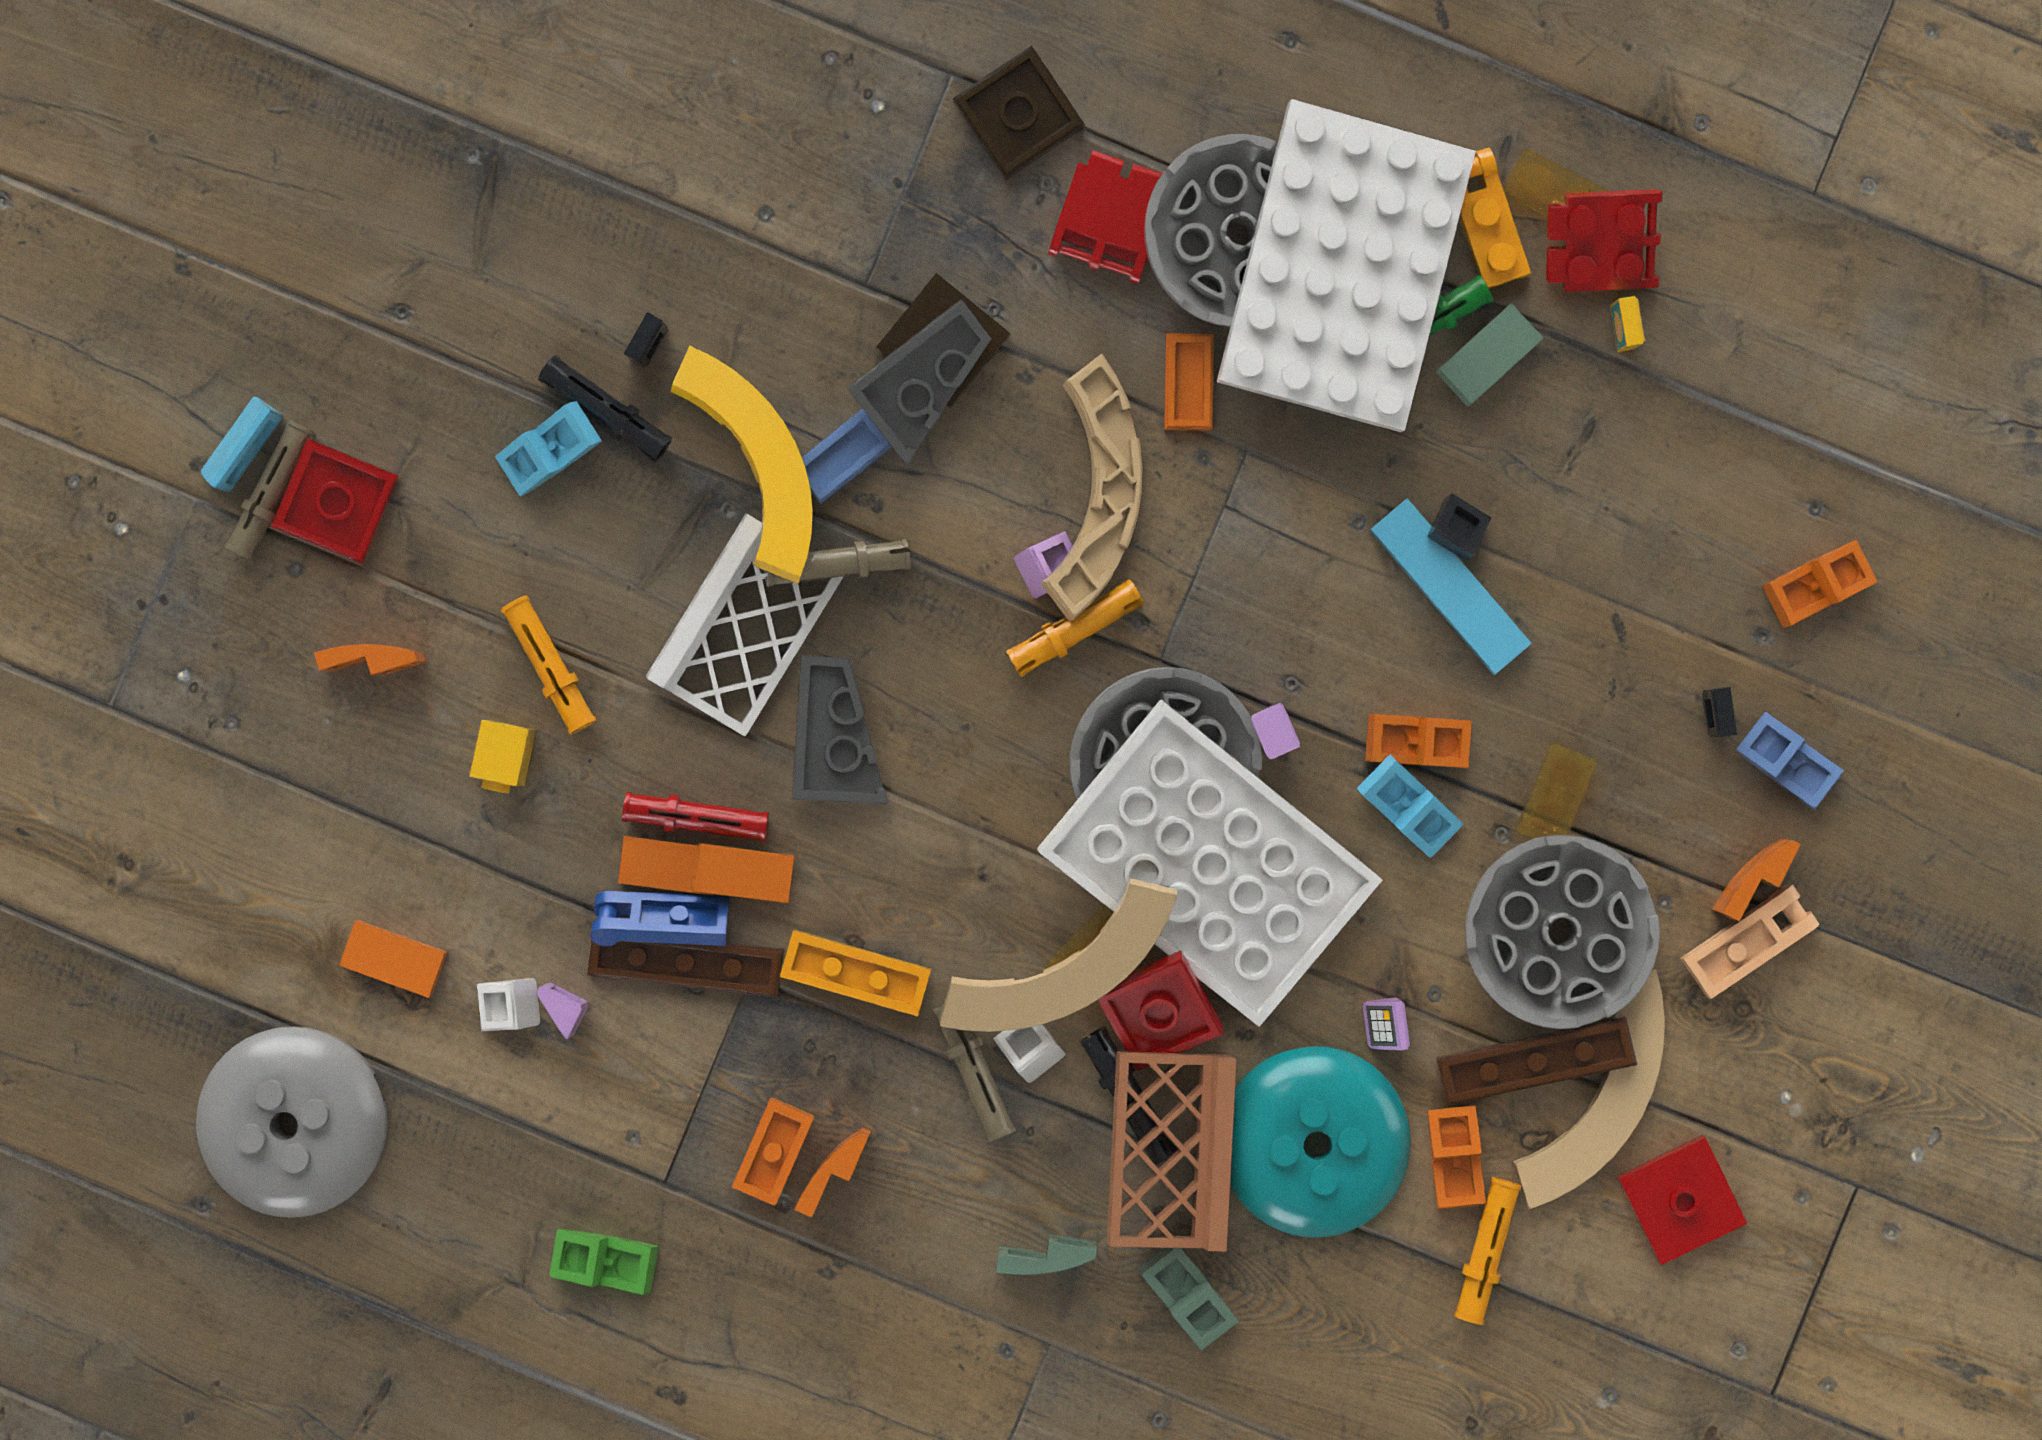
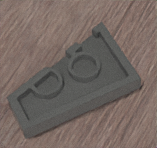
(920, 377)
(832, 738)

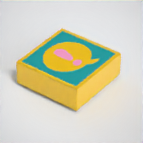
(1627, 323)

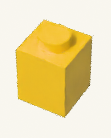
(502, 755)

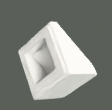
(508, 1004)
(1030, 1050)

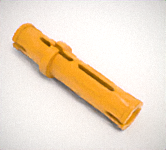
(1059, 637)
(558, 682)
(1487, 1251)

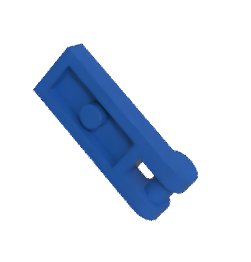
(660, 918)

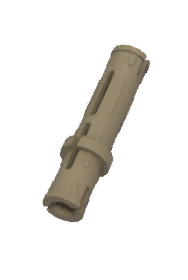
(269, 491)
(850, 561)
(998, 1121)

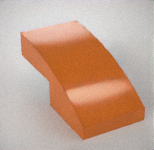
(1819, 583)
(380, 658)
(1418, 740)
(1766, 867)
(1456, 1157)
(839, 1163)

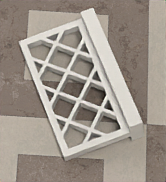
(703, 614)

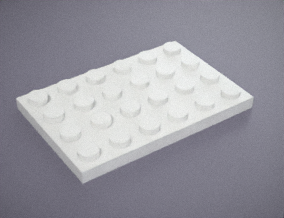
(1346, 266)
(1249, 870)

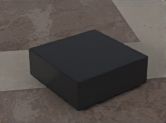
(646, 340)
(1459, 527)
(1719, 712)

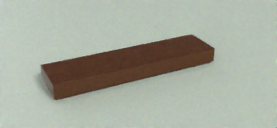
(720, 968)
(1537, 1060)

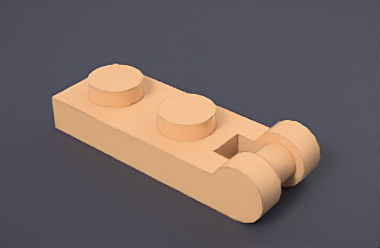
(1748, 942)

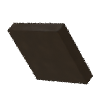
(1018, 112)
(930, 304)

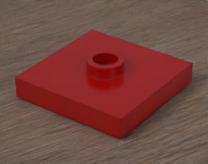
(334, 501)
(1161, 1009)
(1681, 1200)

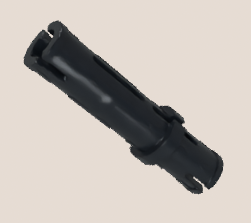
(620, 419)
(1103, 1056)

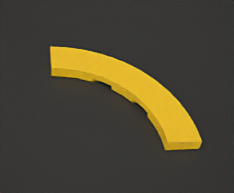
(769, 451)

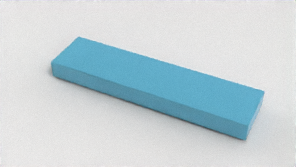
(1450, 587)

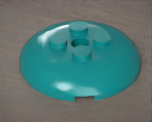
(1328, 1094)

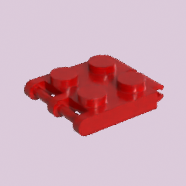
(1106, 215)
(1603, 240)

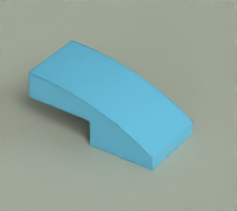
(548, 448)
(1410, 806)

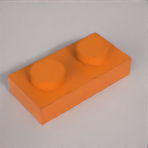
(773, 1151)

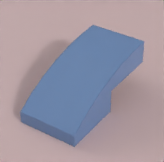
(1789, 761)

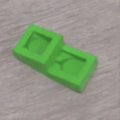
(604, 1261)

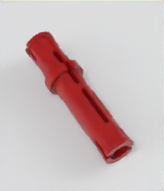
(638, 809)

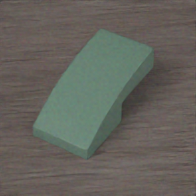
(1489, 355)
(1061, 1255)
(1188, 1295)

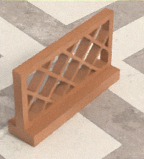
(1211, 1158)

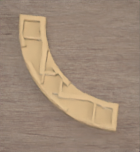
(1114, 489)
(1074, 981)
(1610, 1114)

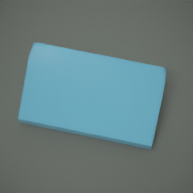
(241, 445)

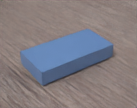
(844, 455)

